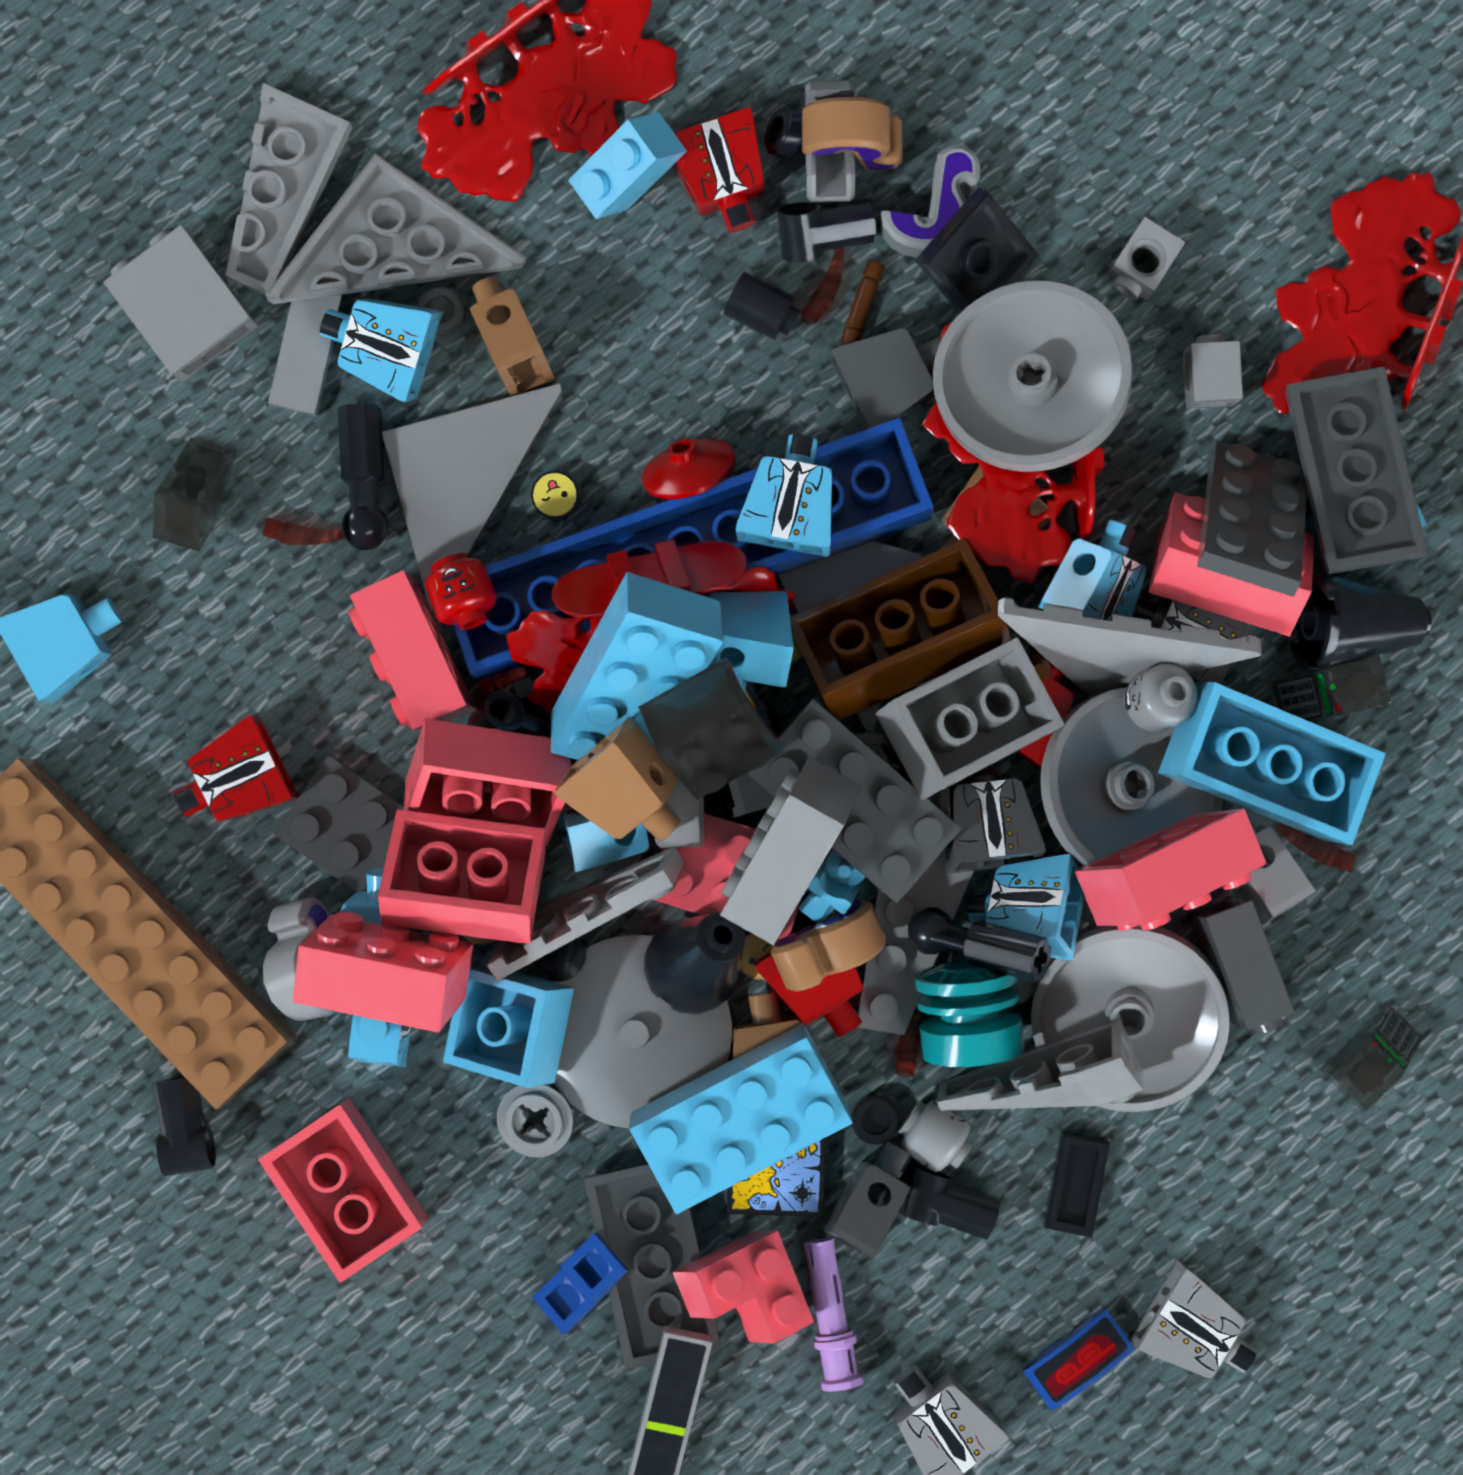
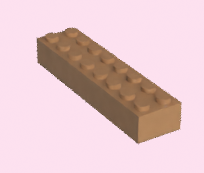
(132, 938)

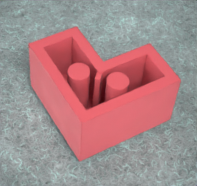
(752, 1278)

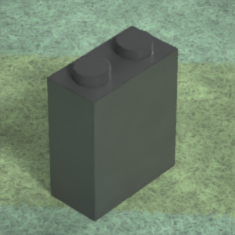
(1241, 955)

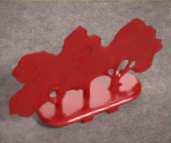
(558, 94)
(1358, 311)
(997, 514)
(586, 593)

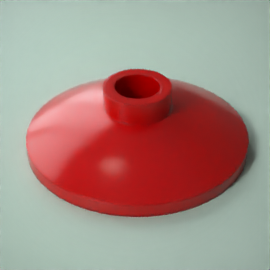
(688, 468)

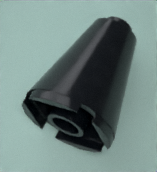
(1355, 622)
(695, 962)

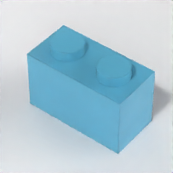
(627, 165)

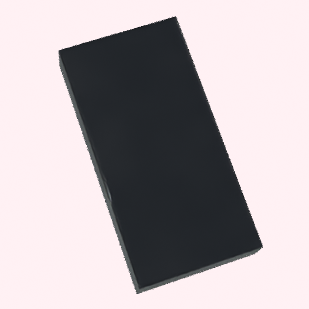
(1076, 1184)

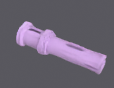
(834, 1336)

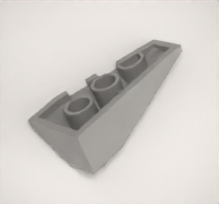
(1067, 1073)

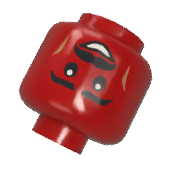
(460, 591)

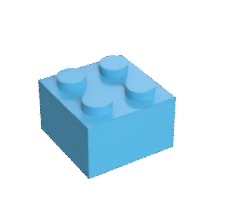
(510, 1027)

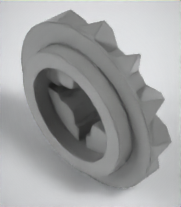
(536, 1139)

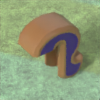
(856, 127)
(829, 946)

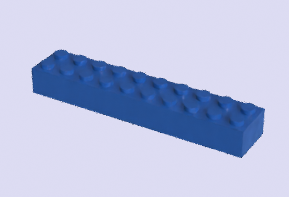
(873, 496)

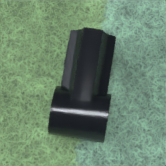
(811, 229)
(511, 714)
(184, 1138)
(940, 1200)

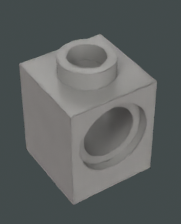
(1159, 246)
(1212, 372)

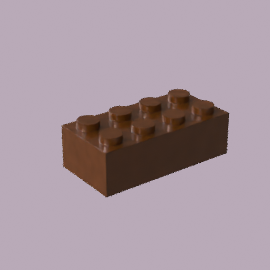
(899, 630)

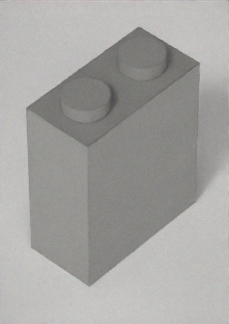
(179, 302)

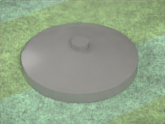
(1032, 376)
(1105, 781)
(1160, 992)
(625, 1041)

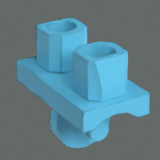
(831, 888)

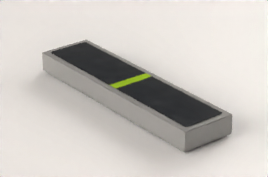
(670, 1402)

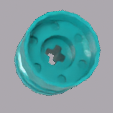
(970, 1015)

